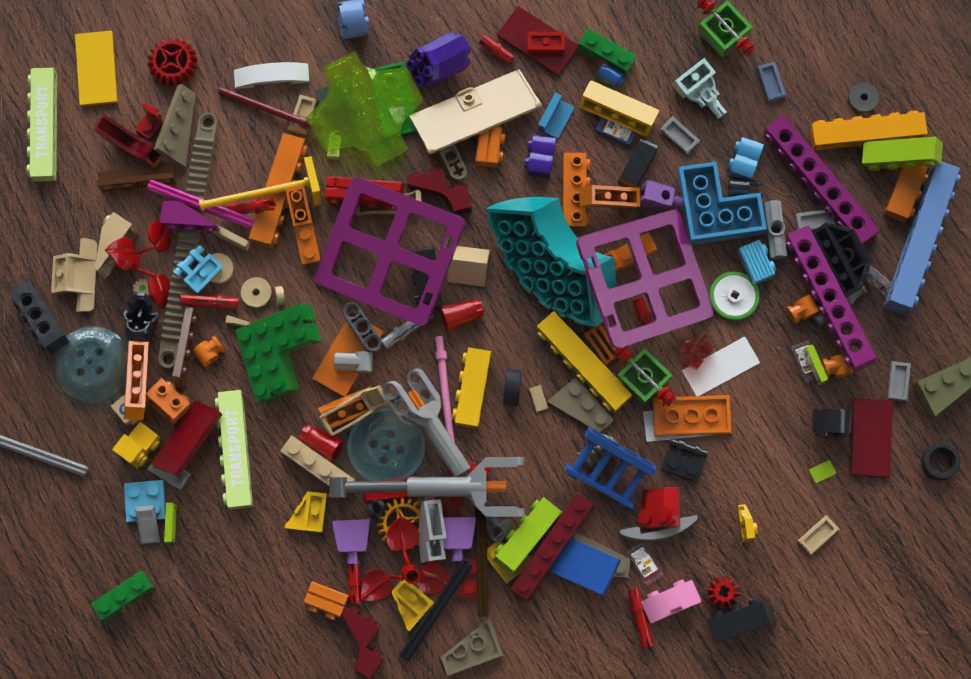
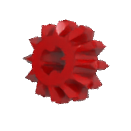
(717, 587)

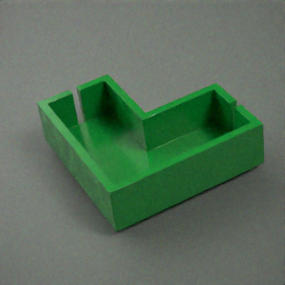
(267, 350)

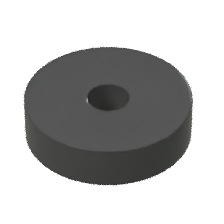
(866, 90)

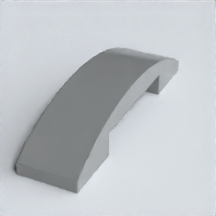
(634, 533)

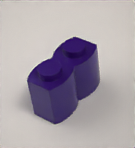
(541, 156)

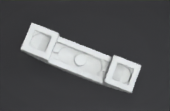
(271, 73)

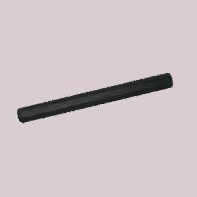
(436, 609)

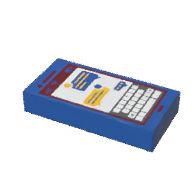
(615, 132)

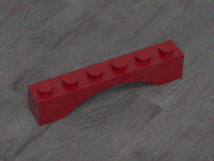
(552, 546)

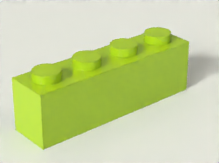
(902, 153)
(527, 535)

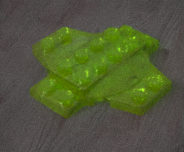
(364, 109)

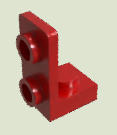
(151, 123)

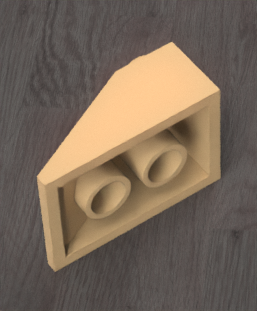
(112, 229)

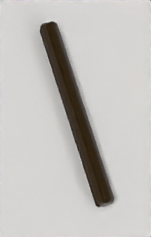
(481, 558)

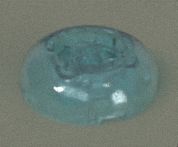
(91, 386)
(375, 427)

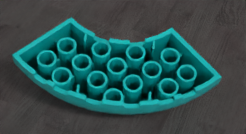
(546, 257)

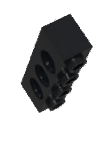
(55, 337)

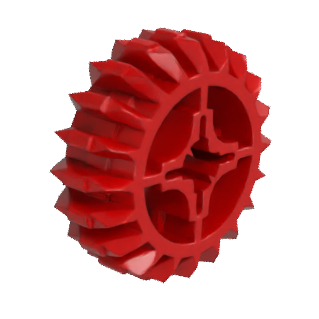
(162, 73)

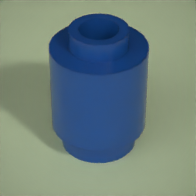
(610, 76)

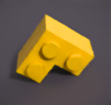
(137, 445)

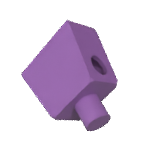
(658, 197)
(459, 536)
(352, 538)

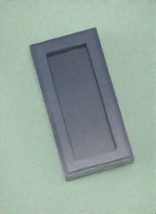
(771, 82)

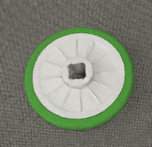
(728, 306)

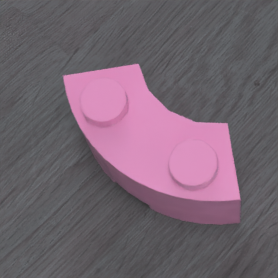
(671, 601)

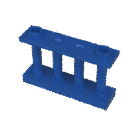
(610, 449)

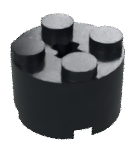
(832, 421)

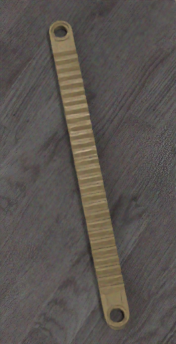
(197, 186)

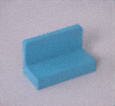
(555, 117)

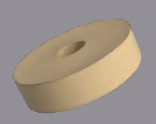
(226, 272)
(256, 284)

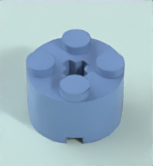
(352, 19)

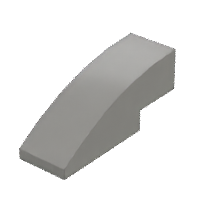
(431, 531)

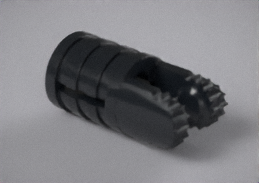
(741, 187)
(379, 503)

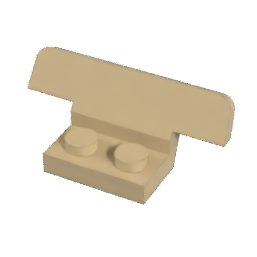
(77, 274)

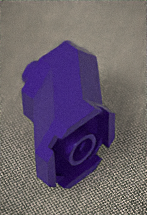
(439, 60)

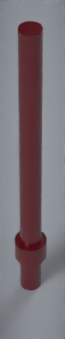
(301, 121)

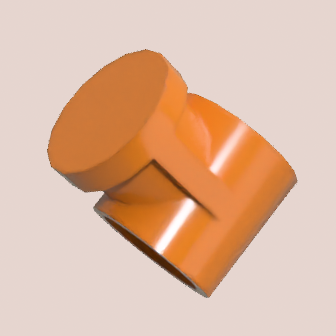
(803, 309)
(208, 352)
(836, 366)

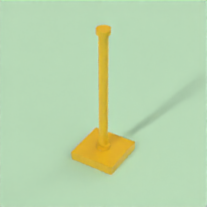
(309, 181)

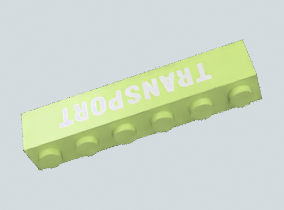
(42, 125)
(235, 450)

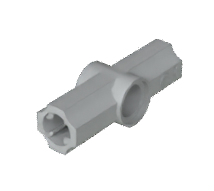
(776, 241)

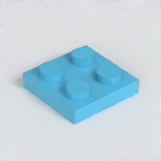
(144, 494)

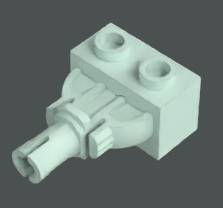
(700, 87)

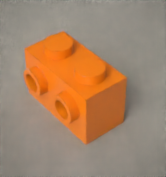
(167, 401)

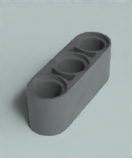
(361, 319)

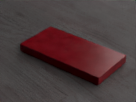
(515, 34)
(871, 437)
(186, 439)

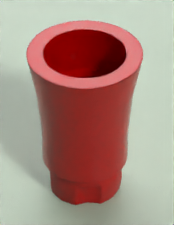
(460, 313)
(321, 442)

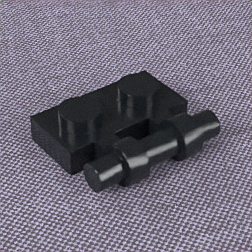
(681, 465)

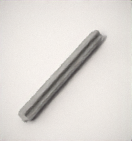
(43, 456)

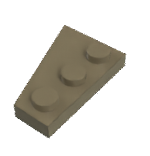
(581, 405)

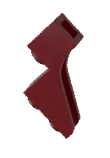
(127, 141)
(434, 183)
(364, 632)

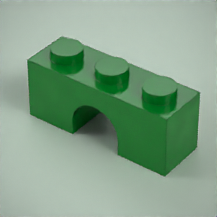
(595, 45)
(123, 594)

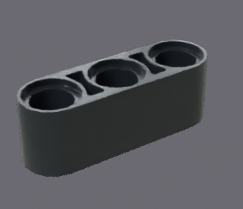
(638, 163)

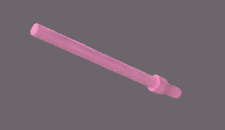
(441, 356)

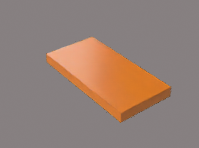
(345, 342)
(692, 416)

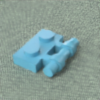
(202, 273)

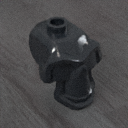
(139, 318)

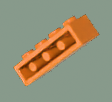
(573, 178)

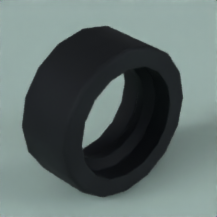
(512, 387)
(942, 447)

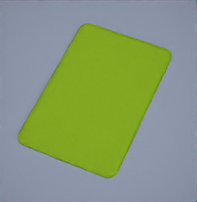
(822, 471)

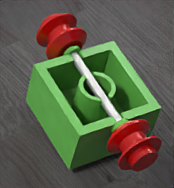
(725, 28)
(644, 376)

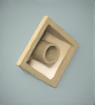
(469, 267)

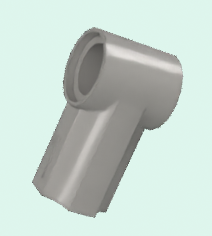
(359, 362)

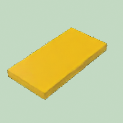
(96, 68)

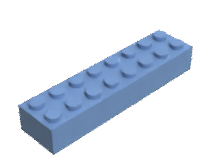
(921, 238)

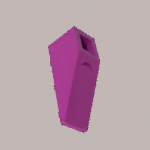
(180, 216)

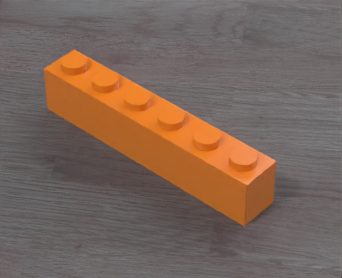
(284, 170)

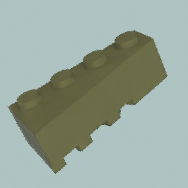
(944, 387)

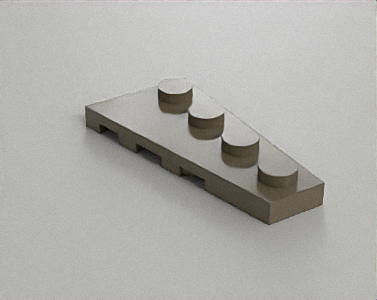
(176, 129)

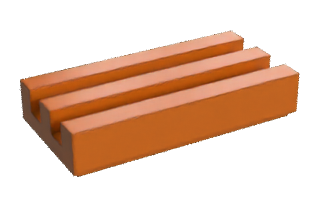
(594, 346)

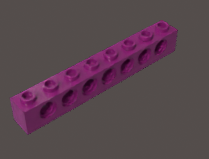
(832, 185)
(805, 238)

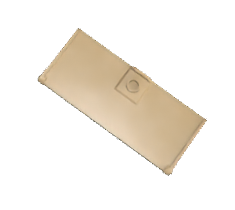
(474, 111)

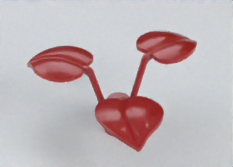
(124, 257)
(399, 536)

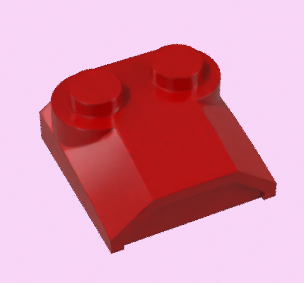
(660, 508)

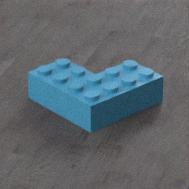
(709, 214)

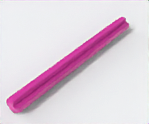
(193, 201)

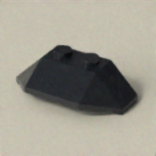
(844, 255)

